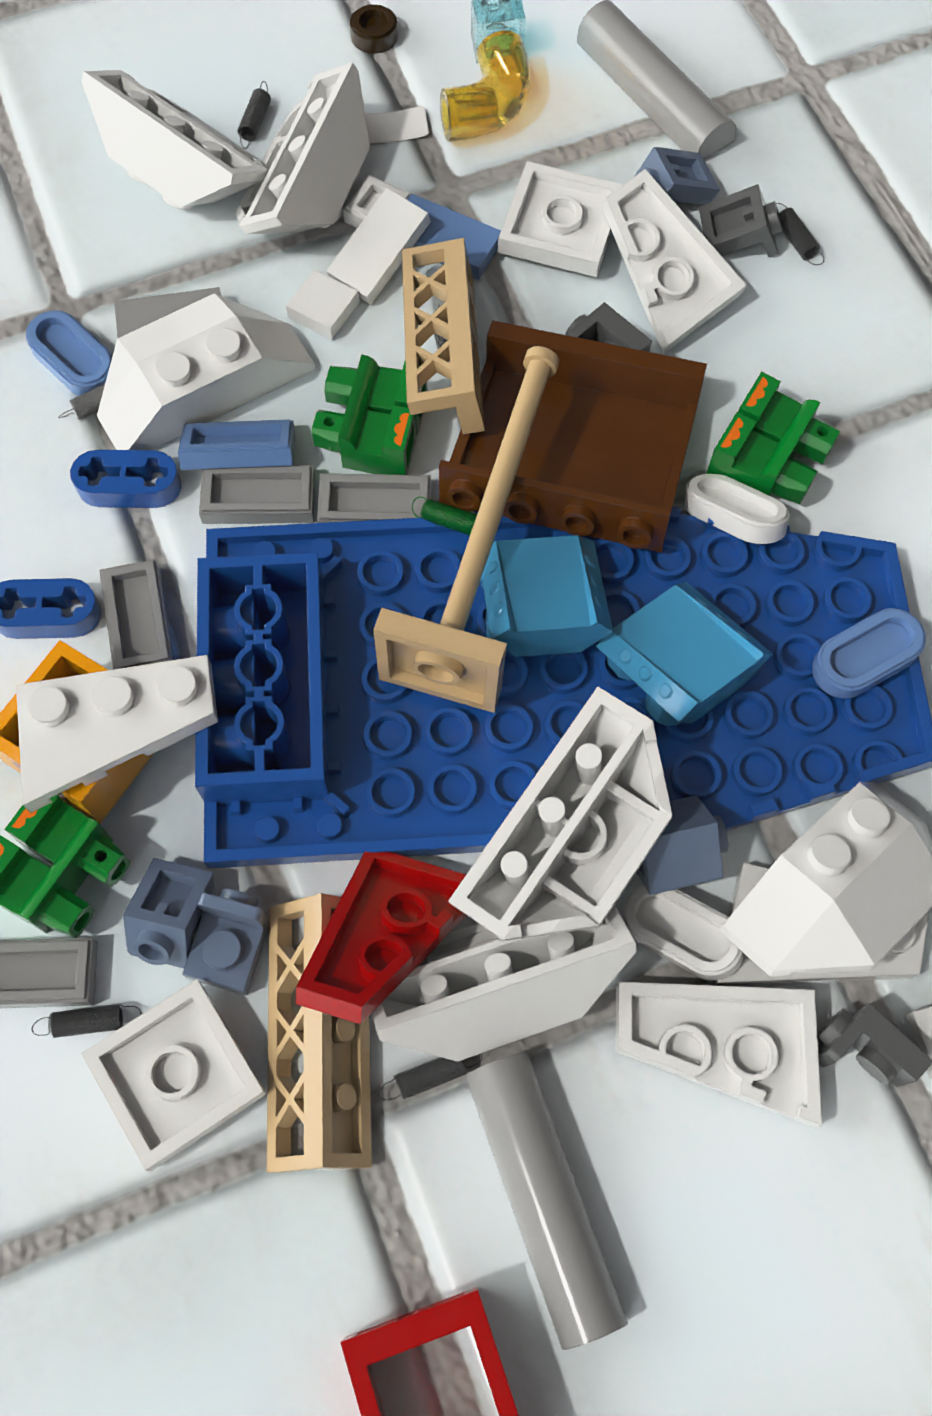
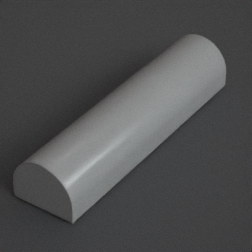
(654, 81)
(546, 1201)

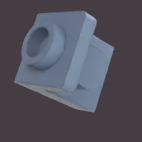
(681, 175)
(165, 912)
(227, 941)

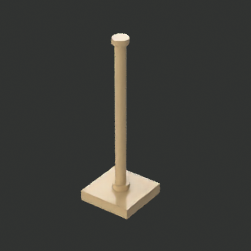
(443, 656)

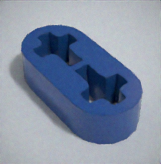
(126, 478)
(43, 608)

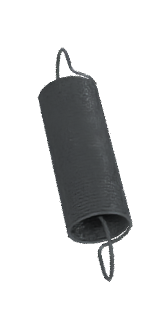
(254, 114)
(799, 235)
(85, 1021)
(428, 1076)

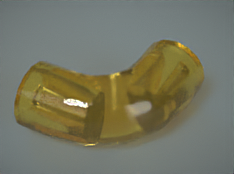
(496, 98)

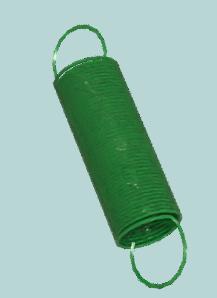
(447, 516)

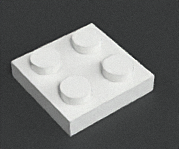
(558, 219)
(173, 1075)

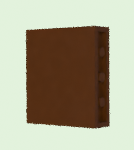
(601, 442)

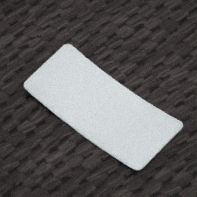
(397, 125)

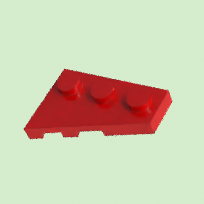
(378, 934)

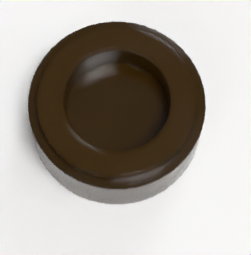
(374, 29)

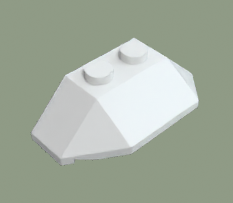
(166, 143)
(311, 159)
(195, 370)
(574, 829)
(839, 890)
(493, 991)

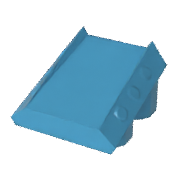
(545, 595)
(682, 654)

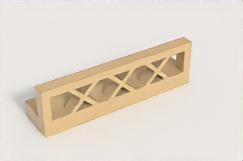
(460, 331)
(335, 1084)

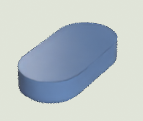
(69, 351)
(868, 653)

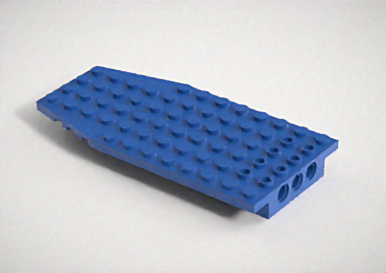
(336, 763)

